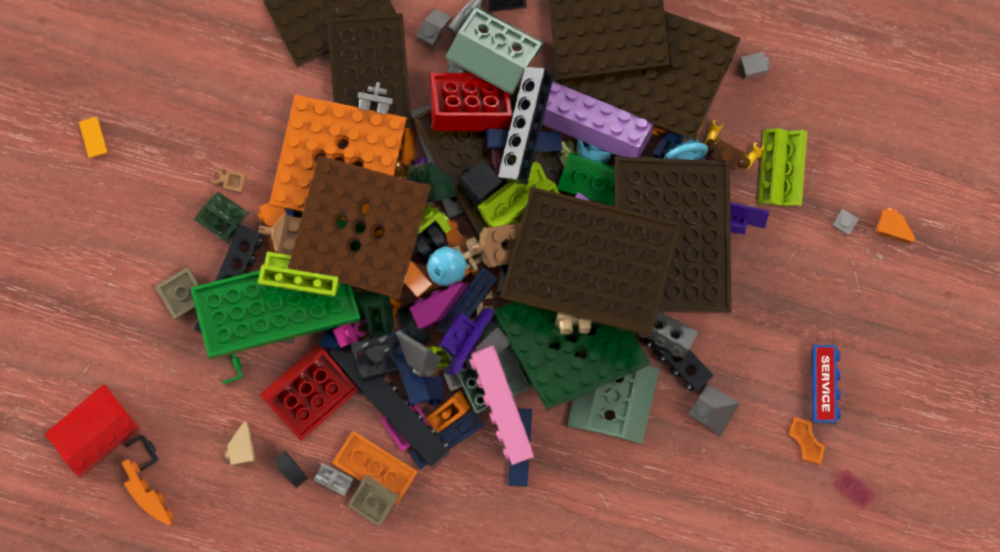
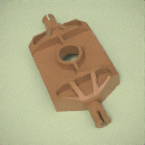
(283, 233)
(491, 247)

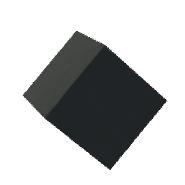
(479, 183)

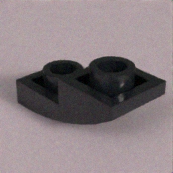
(409, 323)

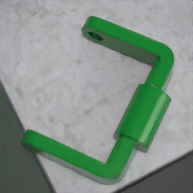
(238, 366)

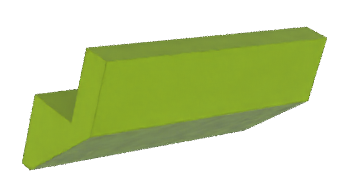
(782, 167)
(509, 202)
(277, 274)

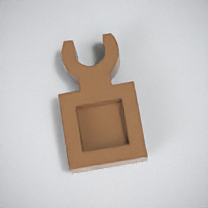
(232, 180)

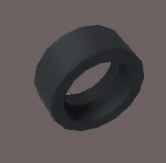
(290, 469)

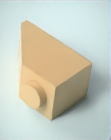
(240, 447)

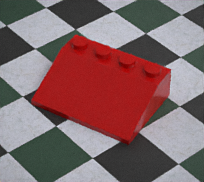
(467, 103)
(309, 392)
(92, 431)

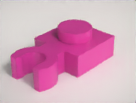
(347, 334)

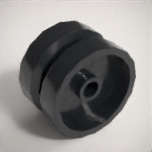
(430, 239)

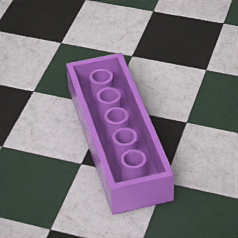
(596, 122)

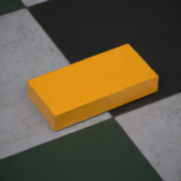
(93, 137)

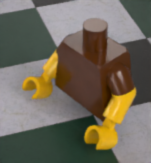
(725, 151)

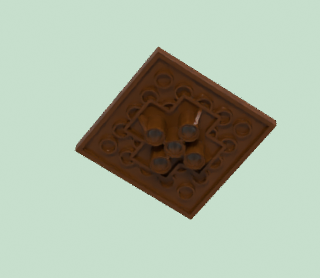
(341, 192)

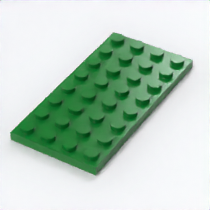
(245, 315)

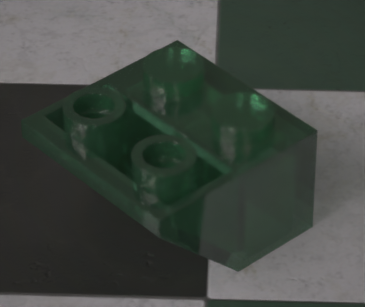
(431, 175)
(221, 217)
(374, 313)

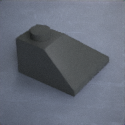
(418, 356)
(713, 409)

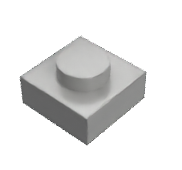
(845, 222)
(453, 382)

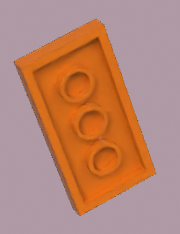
(363, 457)

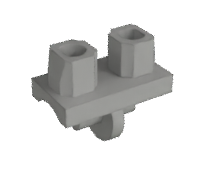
(383, 102)
(333, 479)

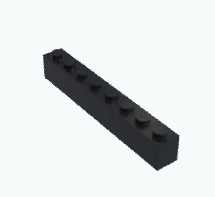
(396, 411)

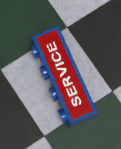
(824, 384)

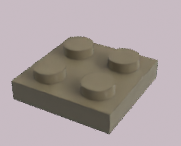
(177, 293)
(373, 500)

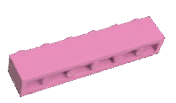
(502, 404)

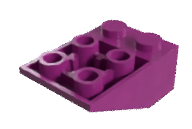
(433, 310)

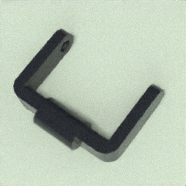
(149, 446)

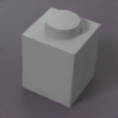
(754, 65)

